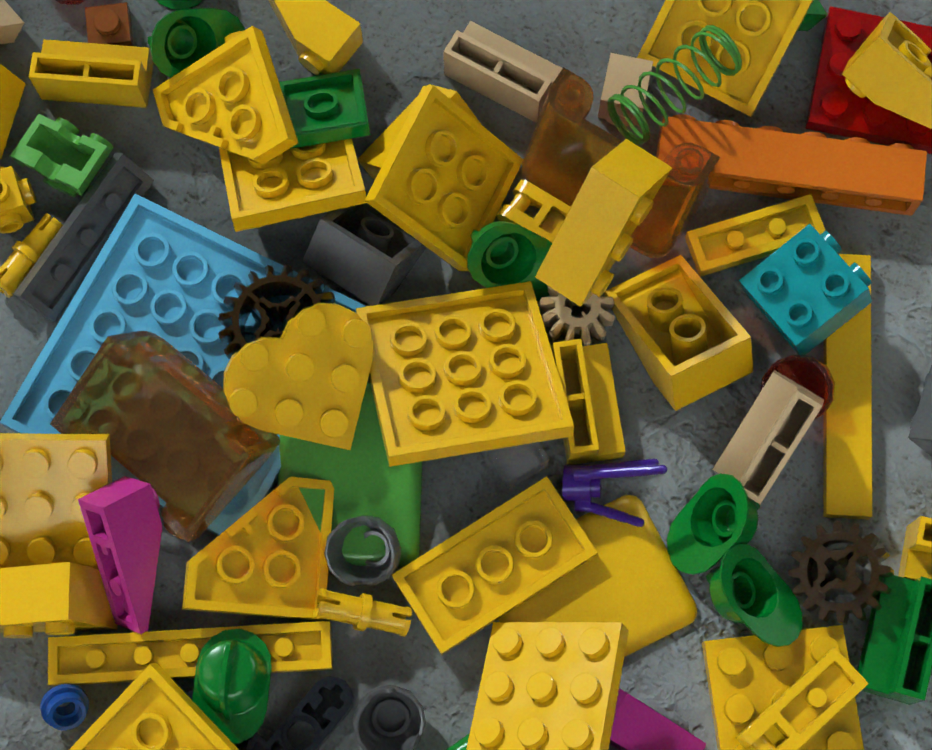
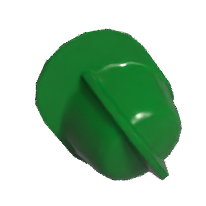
(188, 36)
(507, 256)
(712, 524)
(753, 594)
(234, 682)

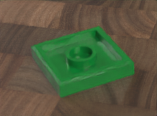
(326, 107)

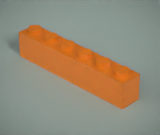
(803, 164)

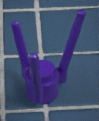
(585, 481)

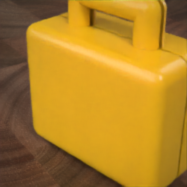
(623, 583)

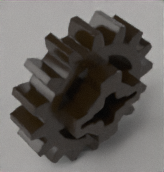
(853, 559)

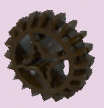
(255, 298)

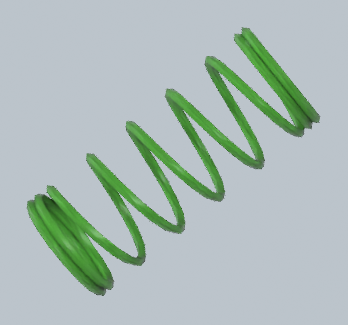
(706, 53)

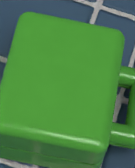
(361, 485)

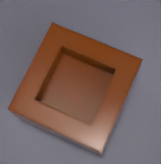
(109, 24)

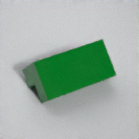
(899, 642)

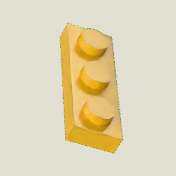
(750, 235)

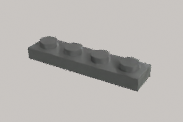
(82, 237)

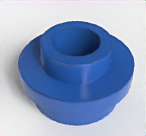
(68, 716)

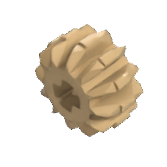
(592, 320)

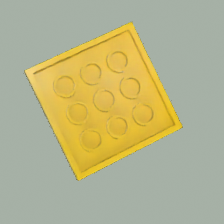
(464, 374)

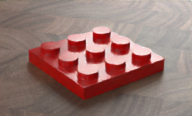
(838, 109)

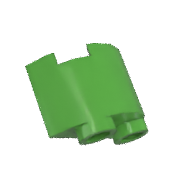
(61, 155)

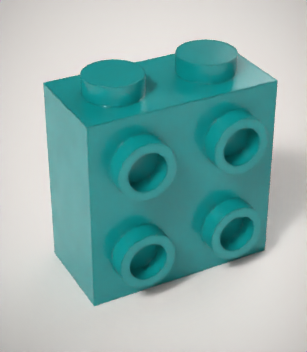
(807, 289)

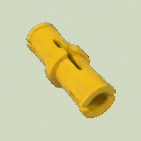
(26, 254)
(362, 612)

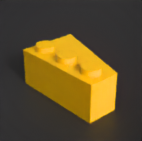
(601, 222)
(53, 600)

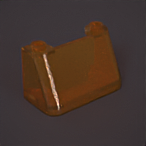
(569, 145)
(166, 428)

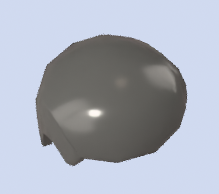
(374, 571)
(389, 719)

